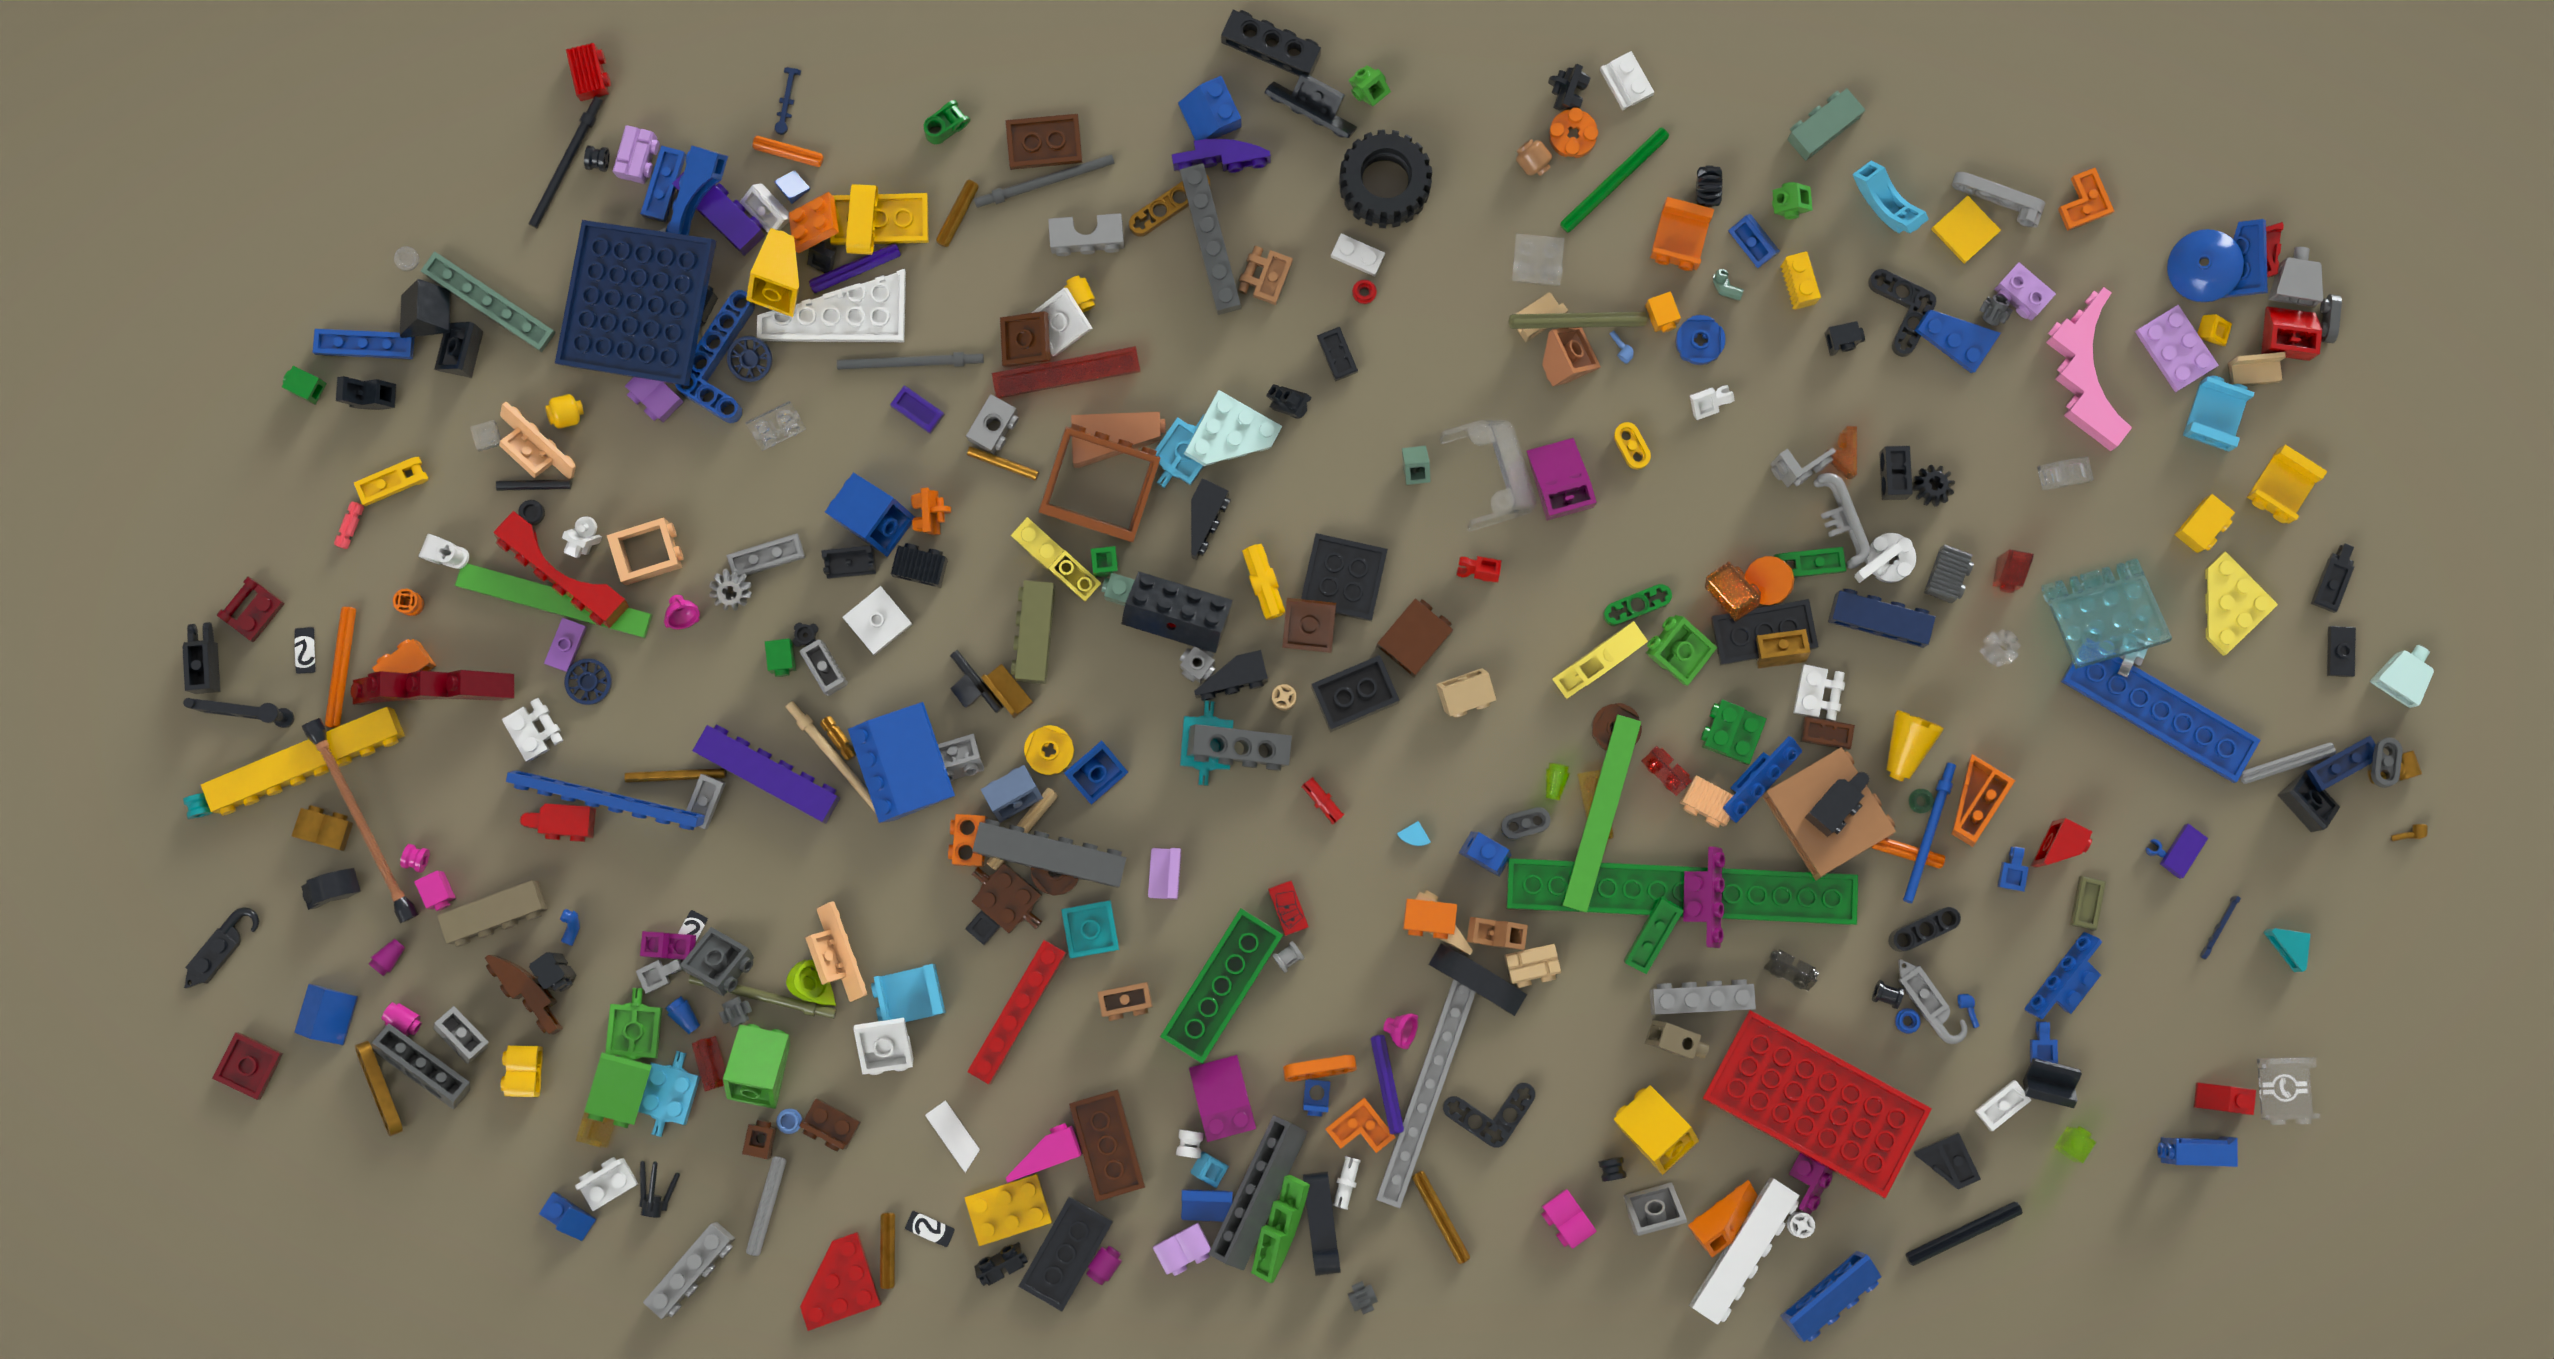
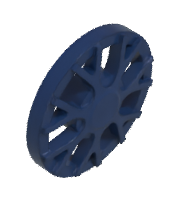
(749, 358)
(588, 681)

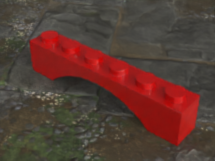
(598, 599)
(1016, 1012)

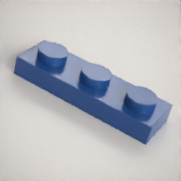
(661, 190)

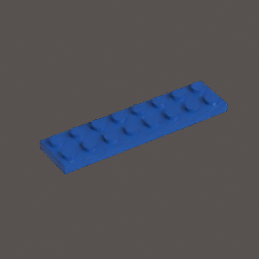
(2166, 715)

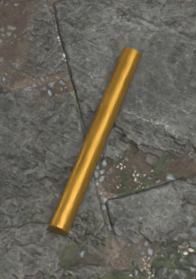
(673, 775)

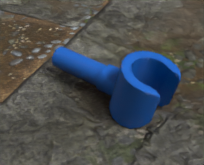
(2160, 852)
(1968, 1002)

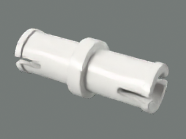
(1346, 1182)

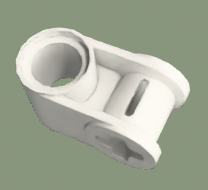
(443, 552)

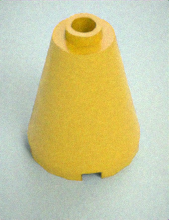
(1910, 744)

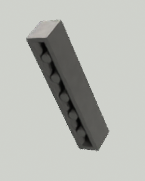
(1210, 239)
(1049, 854)
(1257, 1192)

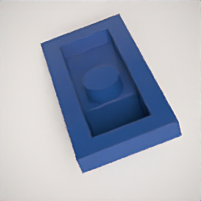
(567, 1216)

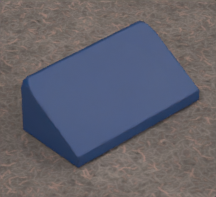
(1754, 240)

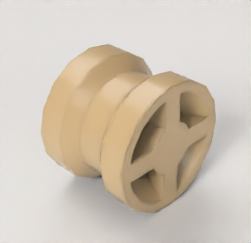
(1283, 693)

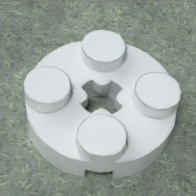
(1905, 559)

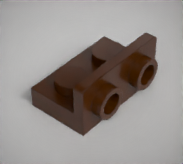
(829, 1125)

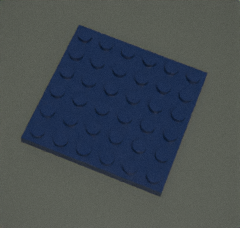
(635, 302)

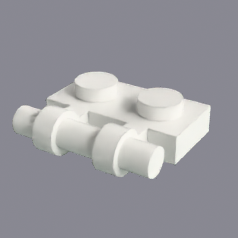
(1811, 691)
(526, 734)

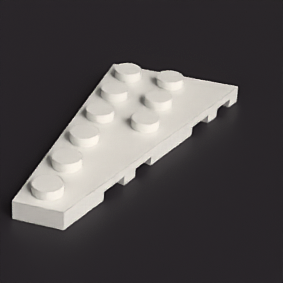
(851, 314)

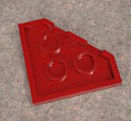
(840, 1285)

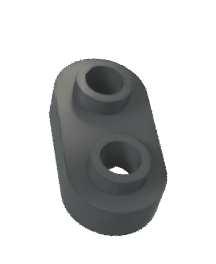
(2331, 318)
(2388, 764)
(1525, 823)

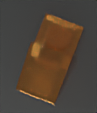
(1846, 459)

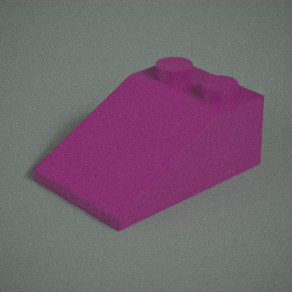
(1222, 1098)

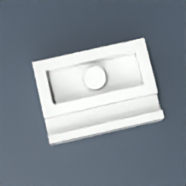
(1627, 80)

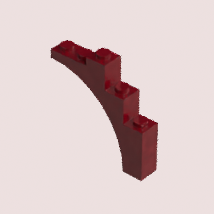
(432, 685)

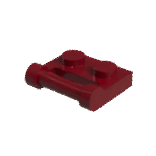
(257, 613)

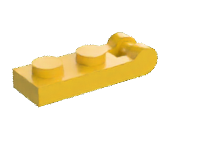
(390, 481)

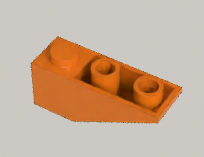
(1722, 1222)

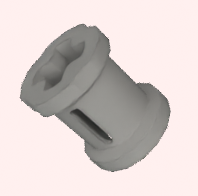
(1288, 957)

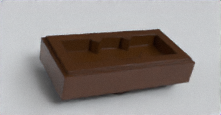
(1827, 733)

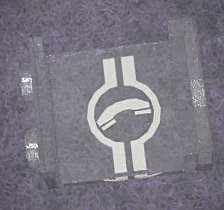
(2286, 1089)

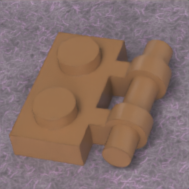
(1272, 277)

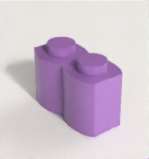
(655, 396)

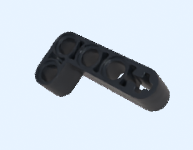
(1321, 1224)

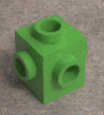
(1369, 85)
(1792, 200)

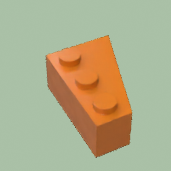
(1979, 799)

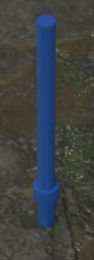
(1943, 789)

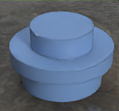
(789, 1121)

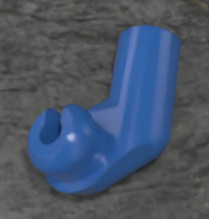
(572, 927)

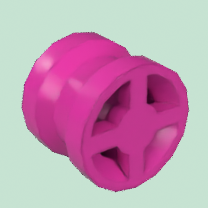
(415, 858)

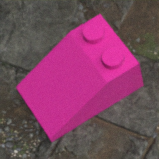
(1050, 1151)

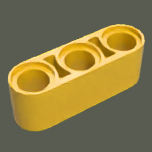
(862, 219)

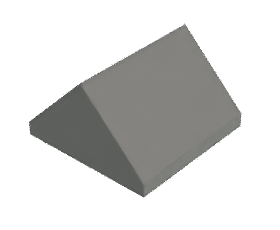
(1654, 1209)

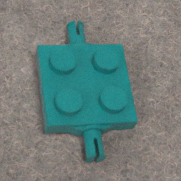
(1209, 720)

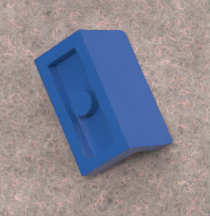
(1205, 1204)

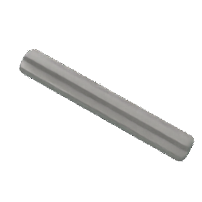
(2287, 763)
(766, 1206)

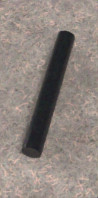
(533, 485)
(966, 668)

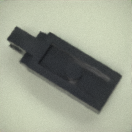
(2334, 579)

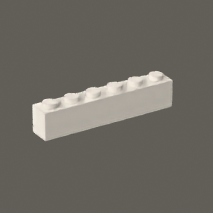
(1740, 1258)

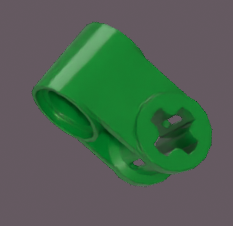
(950, 121)

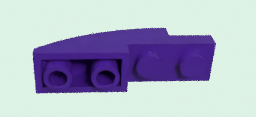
(1232, 153)

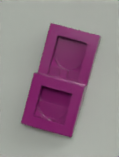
(666, 945)

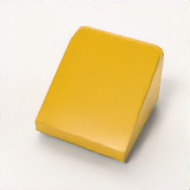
(2214, 329)

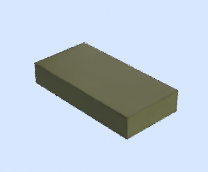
(2087, 903)

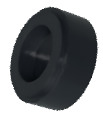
(532, 512)

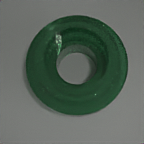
(1928, 801)

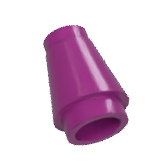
(387, 957)

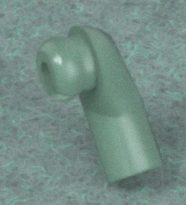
(1724, 287)

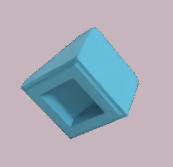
(1209, 1169)

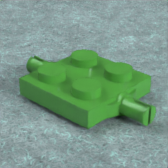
(634, 1029)

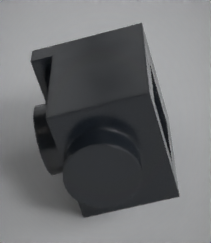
(1844, 337)

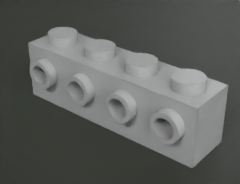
(1702, 999)
(689, 1270)

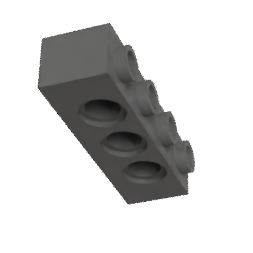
(1276, 744)
(421, 1066)

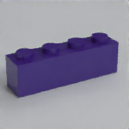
(729, 218)

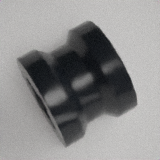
(596, 158)
(1612, 1169)

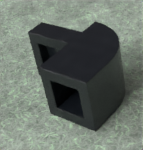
(366, 394)
(330, 887)

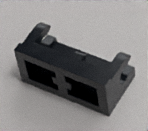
(849, 562)

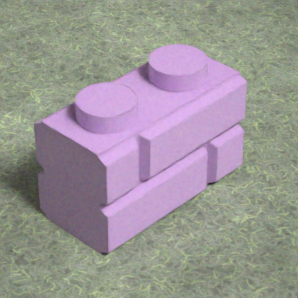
(635, 154)

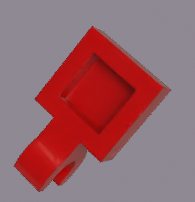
(1482, 568)

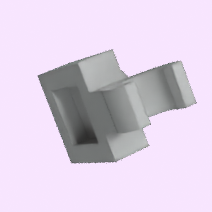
(2129, 659)
(656, 975)

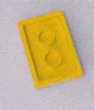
(1008, 1210)

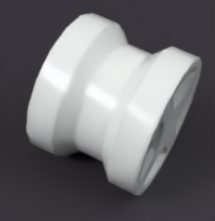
(1805, 1226)

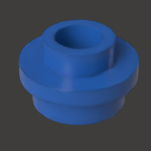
(1915, 1020)

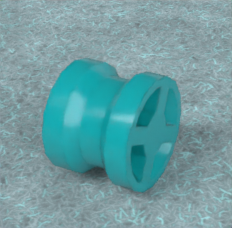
(197, 806)

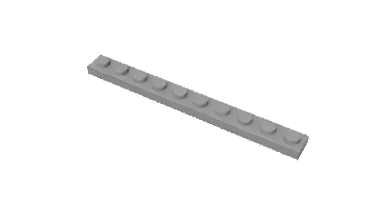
(1426, 1094)

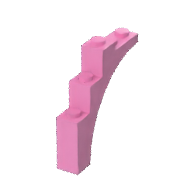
(2077, 373)

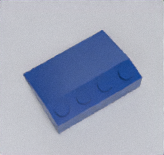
(901, 762)

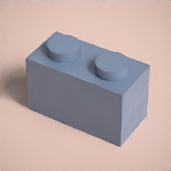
(1011, 793)

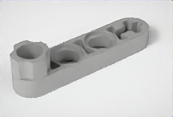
(2028, 206)

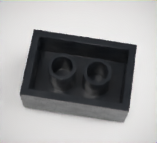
(1355, 693)

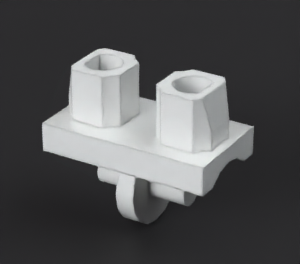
(581, 537)

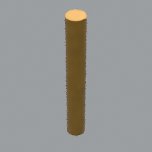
(1002, 463)

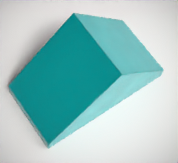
(2292, 947)

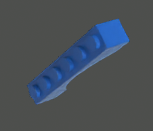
(702, 172)

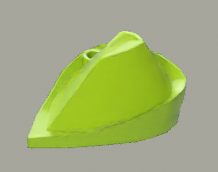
(807, 985)

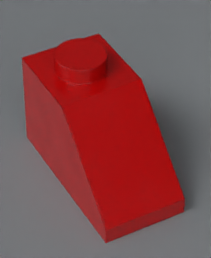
(2225, 1098)

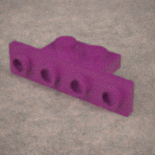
(1704, 897)
(1815, 1176)

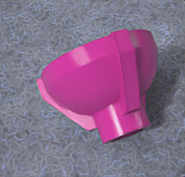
(681, 613)
(1402, 1029)

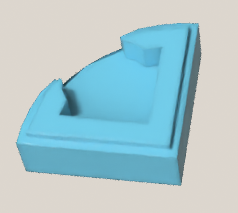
(1414, 835)

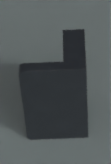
(2052, 1082)

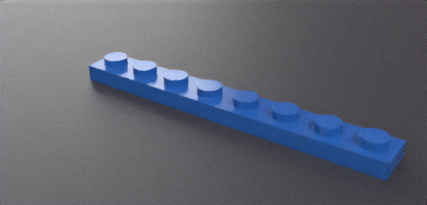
(595, 798)

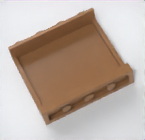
(1799, 794)

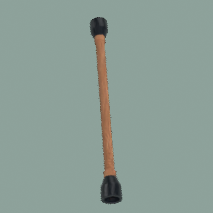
(316, 733)

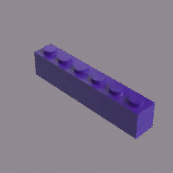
(767, 774)

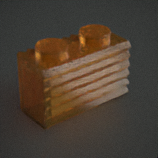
(1733, 590)

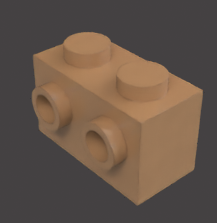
(1125, 999)

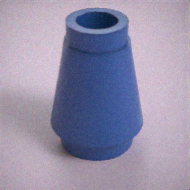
(682, 1014)

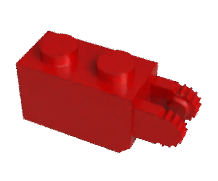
(562, 820)

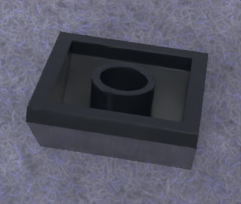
(425, 310)
(459, 349)
(2310, 806)

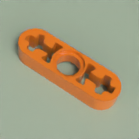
(1319, 1068)

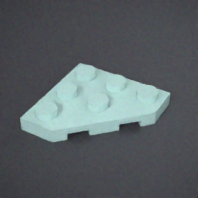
(1230, 432)

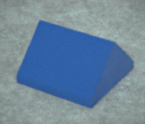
(1096, 772)
(325, 1014)

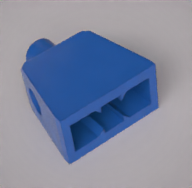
(1485, 852)

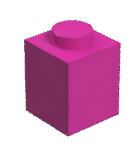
(435, 890)

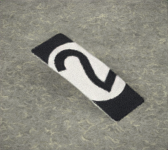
(304, 650)
(693, 924)
(929, 1229)

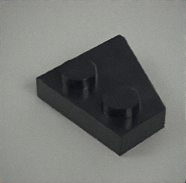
(1950, 1160)

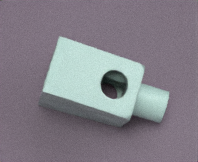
(2405, 676)

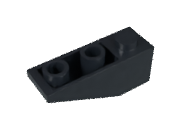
(1205, 508)
(1240, 672)

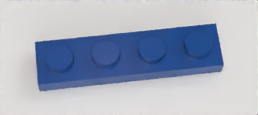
(362, 344)

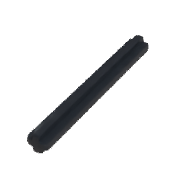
(1964, 1233)

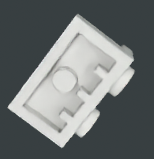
(607, 1183)

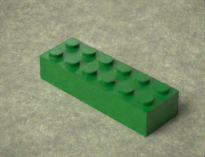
(1221, 985)

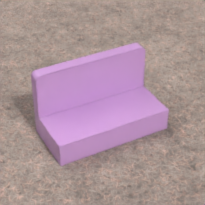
(1164, 873)

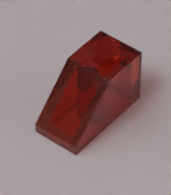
(2012, 570)

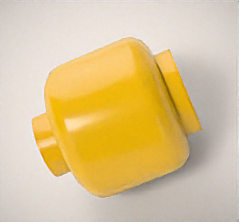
(564, 411)

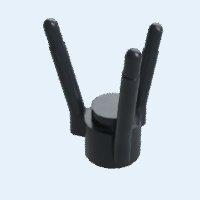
(651, 1203)

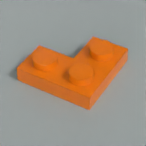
(2092, 201)
(1363, 1120)

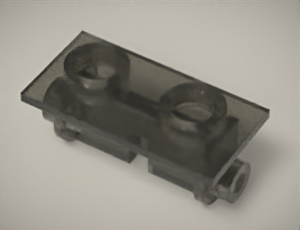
(1780, 966)

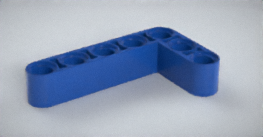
(714, 357)

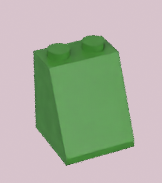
(756, 1066)
(617, 1089)

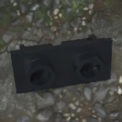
(989, 1268)

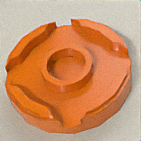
(1772, 578)

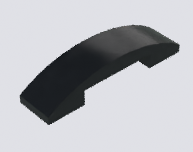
(1478, 979)

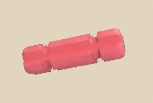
(349, 525)

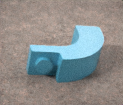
(1886, 201)

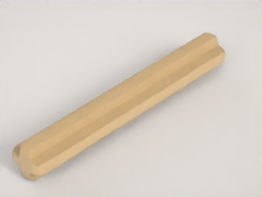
(1030, 819)

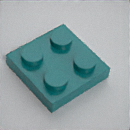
(1090, 929)

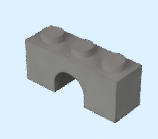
(1106, 237)

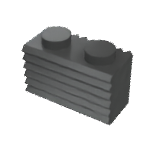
(1948, 574)

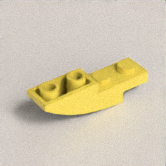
(1055, 559)
(1600, 660)

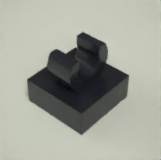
(821, 257)

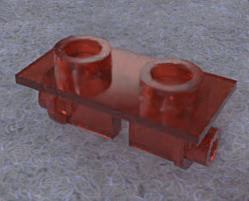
(1674, 778)
(709, 1062)

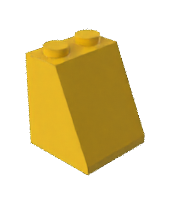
(775, 274)
(1656, 1129)

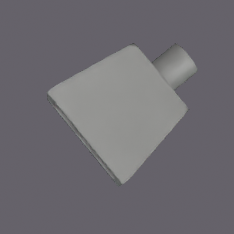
(2298, 280)

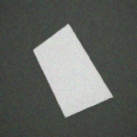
(953, 1134)

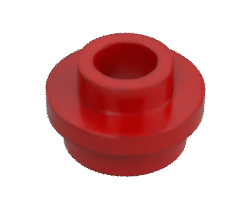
(1364, 284)

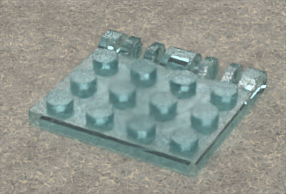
(2107, 617)

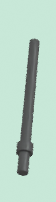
(999, 196)
(958, 359)

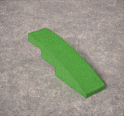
(1282, 1225)

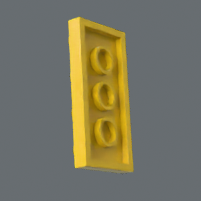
(898, 219)

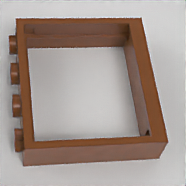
(1086, 521)

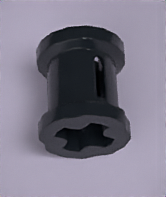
(1888, 994)

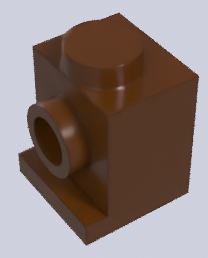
(752, 1146)

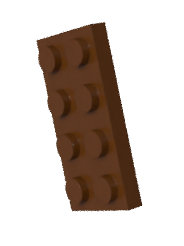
(1107, 1145)

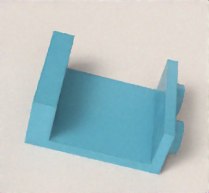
(2217, 413)
(909, 994)

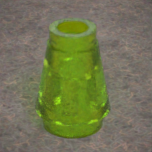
(1556, 780)

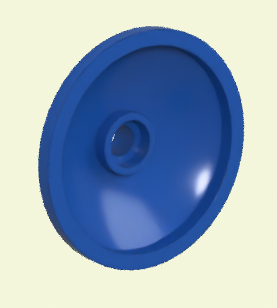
(2209, 281)

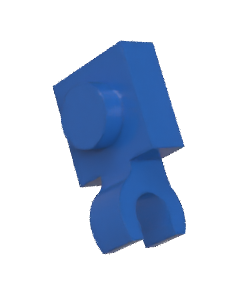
(2012, 874)
(2044, 1047)

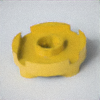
(1042, 738)

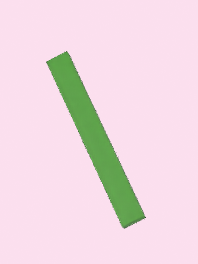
(542, 598)
(1601, 813)

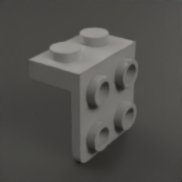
(1790, 472)

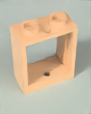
(621, 559)

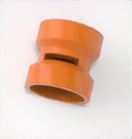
(413, 602)

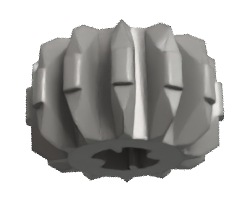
(720, 589)

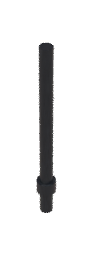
(587, 120)

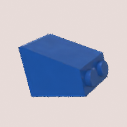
(870, 514)

